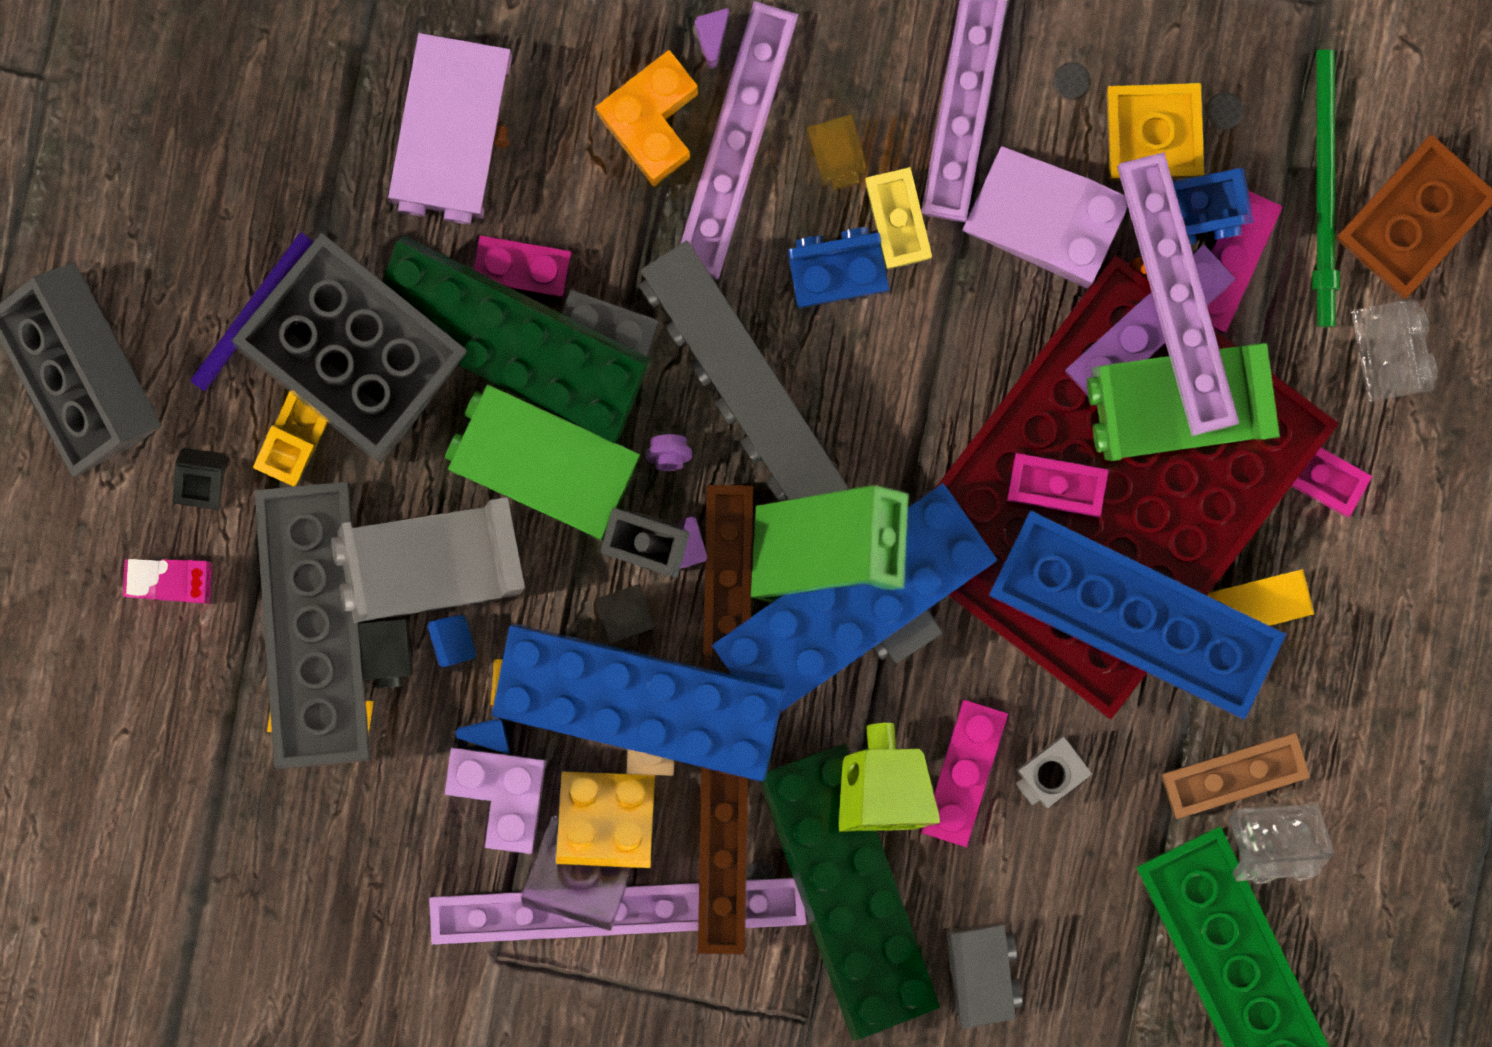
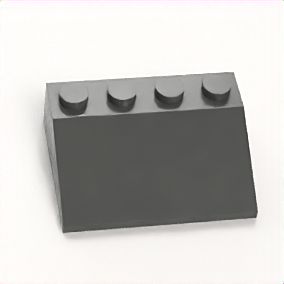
(349, 348)

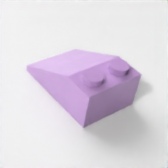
(1047, 216)

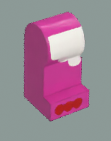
(168, 580)

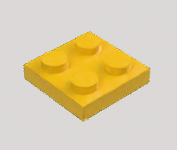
(1155, 121)
(605, 819)

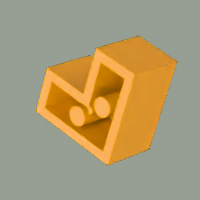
(639, 114)

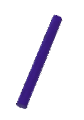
(225, 347)

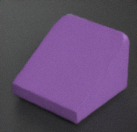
(710, 33)
(695, 549)

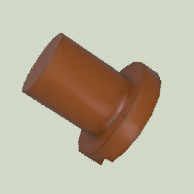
(500, 137)

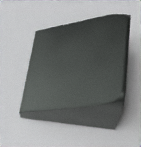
(199, 478)

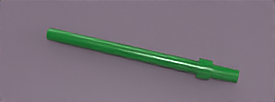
(1326, 277)

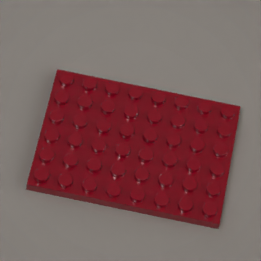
(1166, 510)

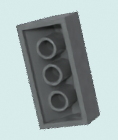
(74, 369)

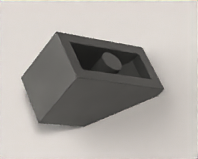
(645, 541)

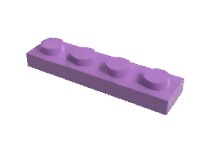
(1140, 331)

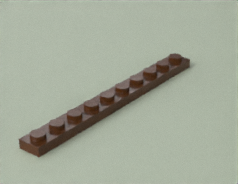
(724, 794)

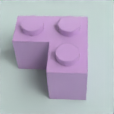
(510, 784)

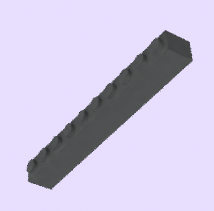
(754, 399)

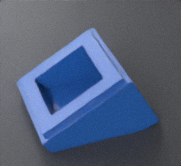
(451, 640)
(487, 734)

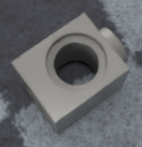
(1072, 767)

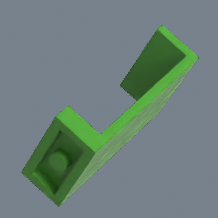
(1145, 413)
(542, 461)
(830, 542)

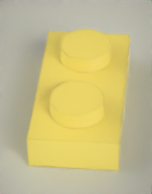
(898, 218)

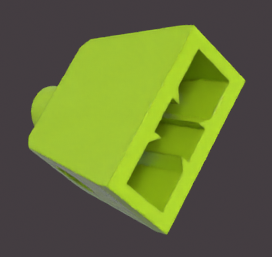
(886, 786)

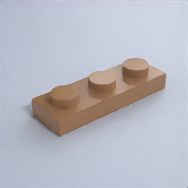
(1235, 775)

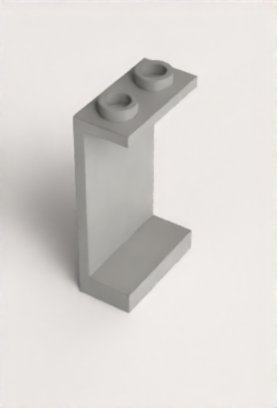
(428, 562)

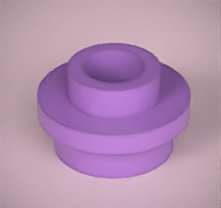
(668, 452)

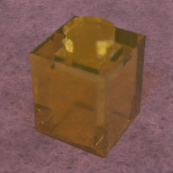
(837, 152)

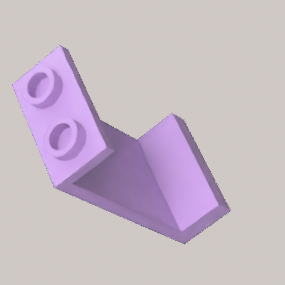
(449, 128)

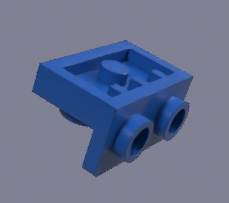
(837, 268)

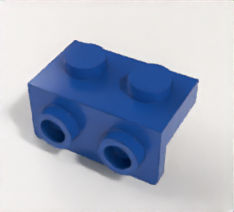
(1214, 204)

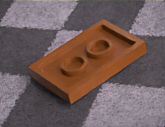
(1417, 217)

